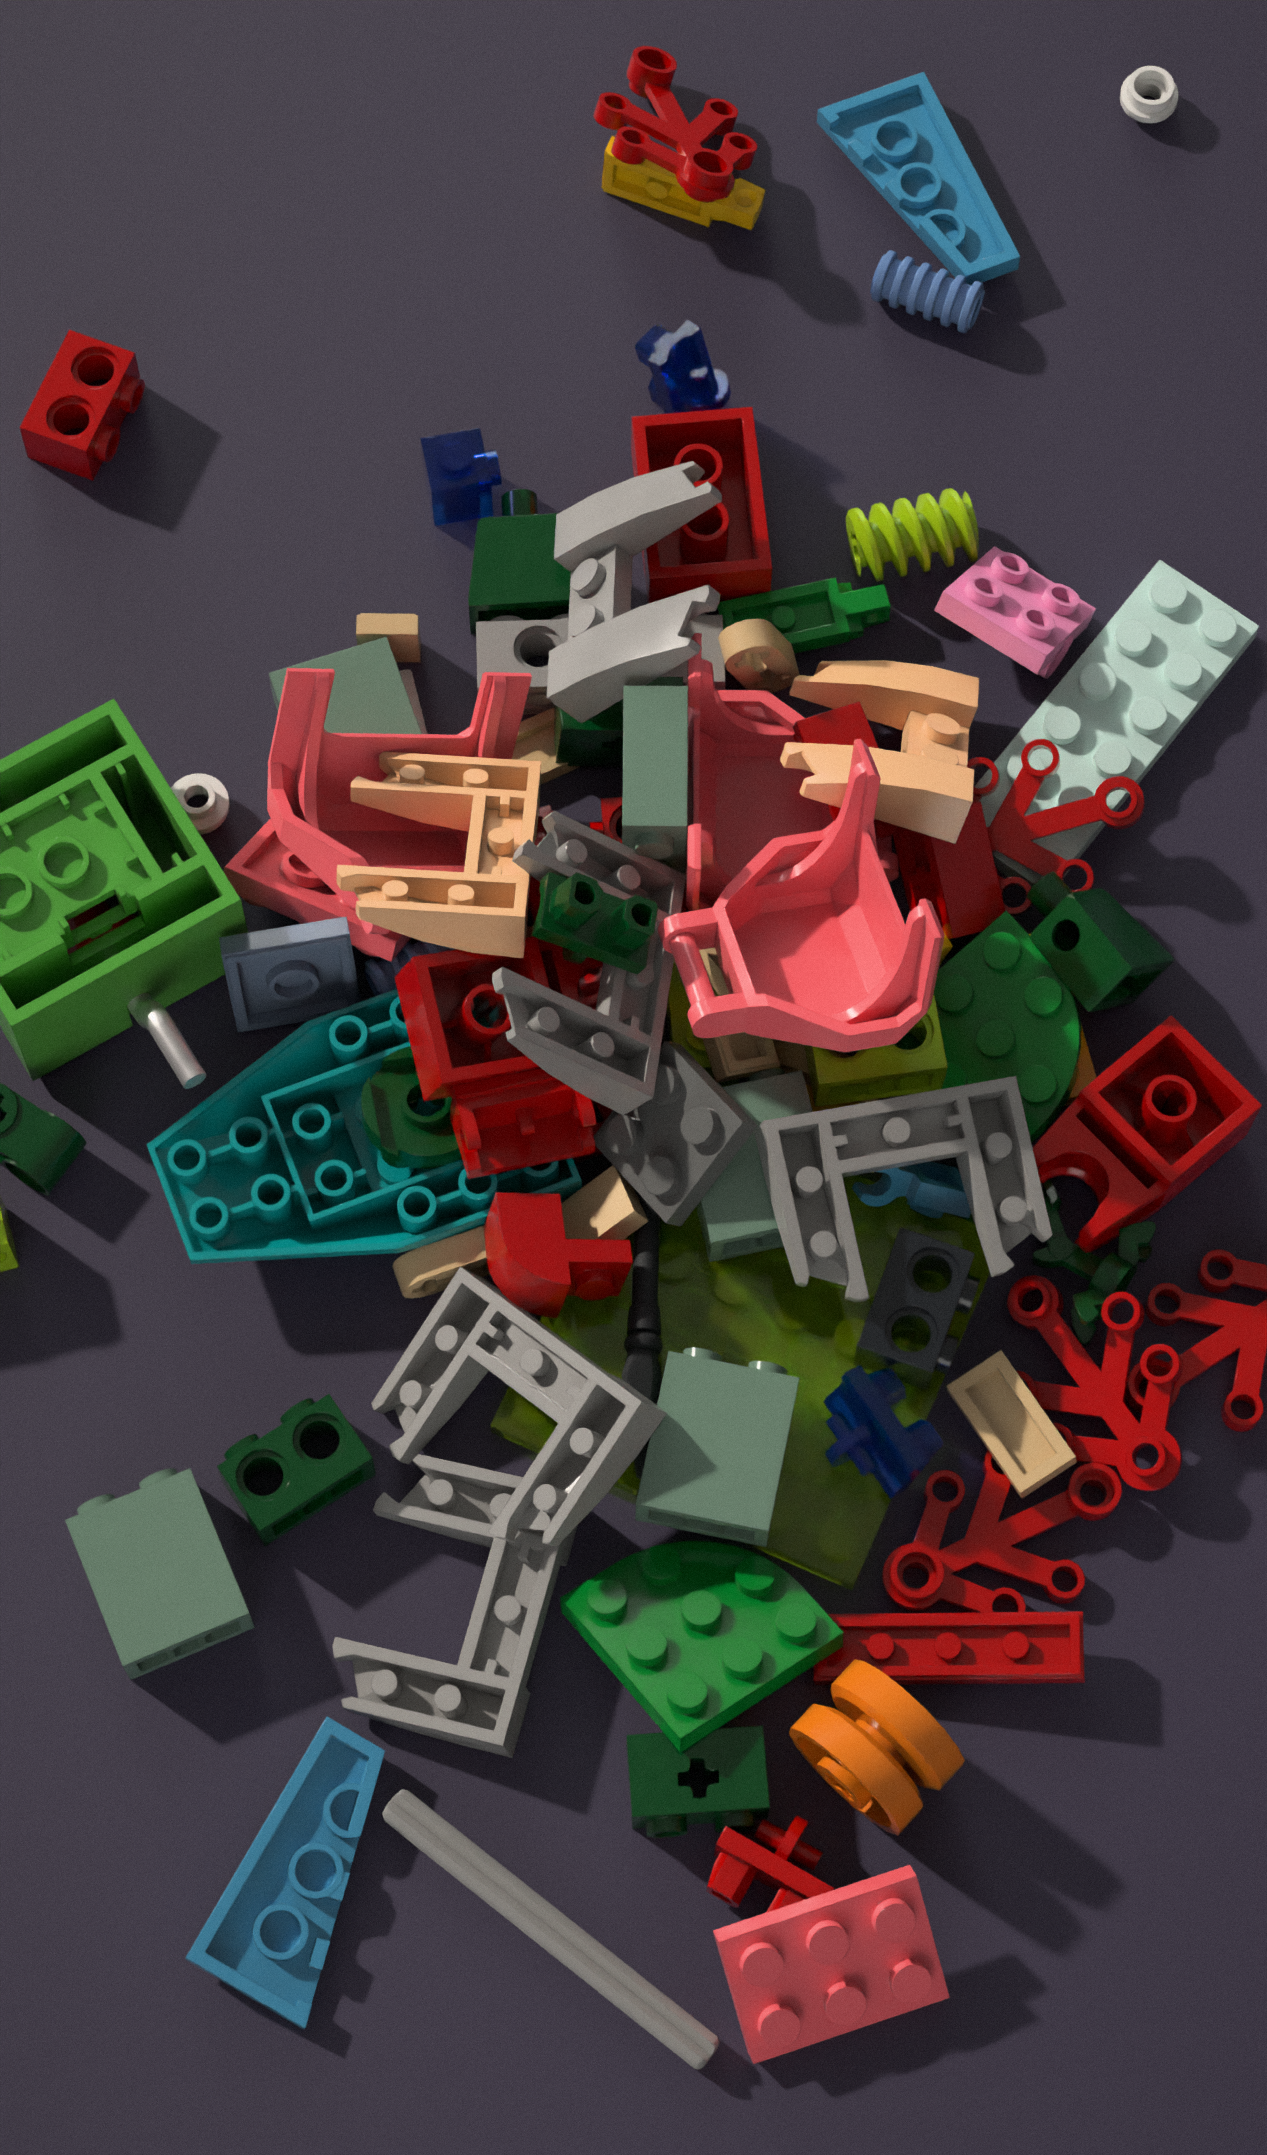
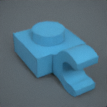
(927, 1186)

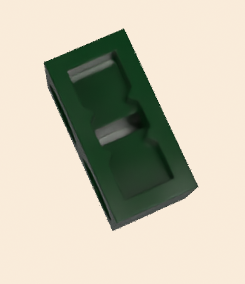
(307, 1482)

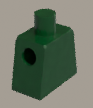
(516, 564)
(1095, 944)

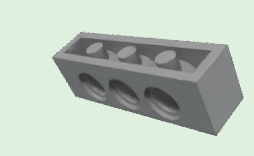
(510, 641)

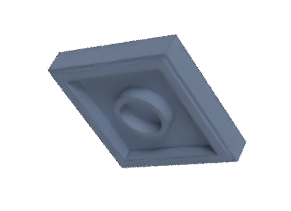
(289, 973)

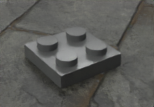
(678, 1138)

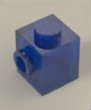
(459, 476)

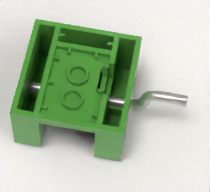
(76, 826)

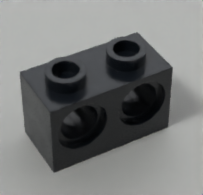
(903, 1306)

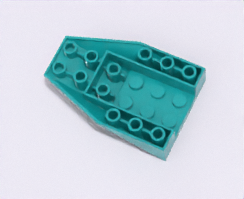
(288, 1171)

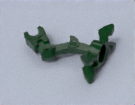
(1105, 1275)

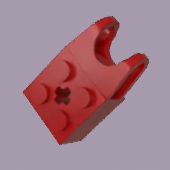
(438, 1004)
(1130, 1149)

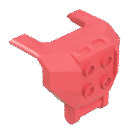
(315, 768)
(738, 785)
(813, 939)

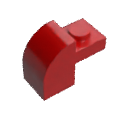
(538, 1264)

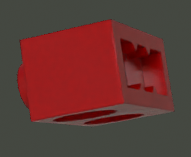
(70, 402)

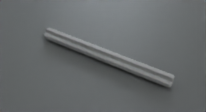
(551, 1929)

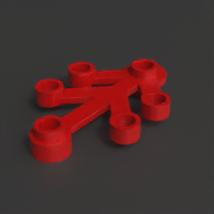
(700, 171)
(1013, 832)
(1241, 1329)
(1104, 1390)
(992, 1542)

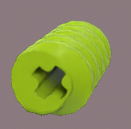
(912, 533)

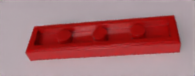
(961, 1647)

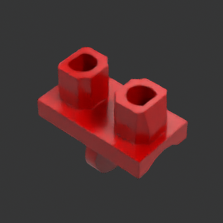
(744, 1860)

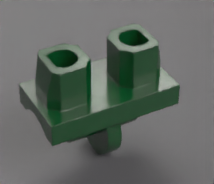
(594, 923)

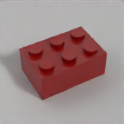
(730, 540)

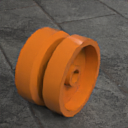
(876, 1746)

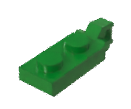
(813, 612)

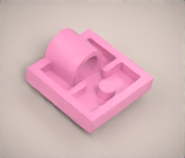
(1016, 610)

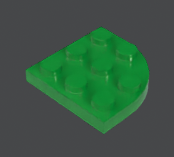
(1008, 1017)
(700, 1631)

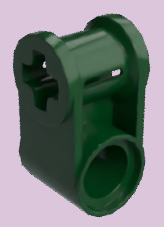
(35, 1142)

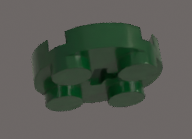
(397, 1131)

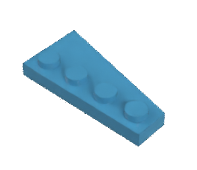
(922, 170)
(285, 1895)

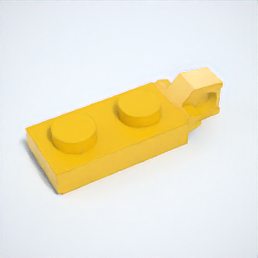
(659, 189)

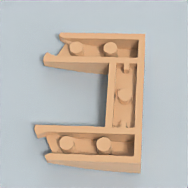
(927, 781)
(465, 910)

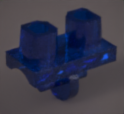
(682, 370)
(872, 1432)

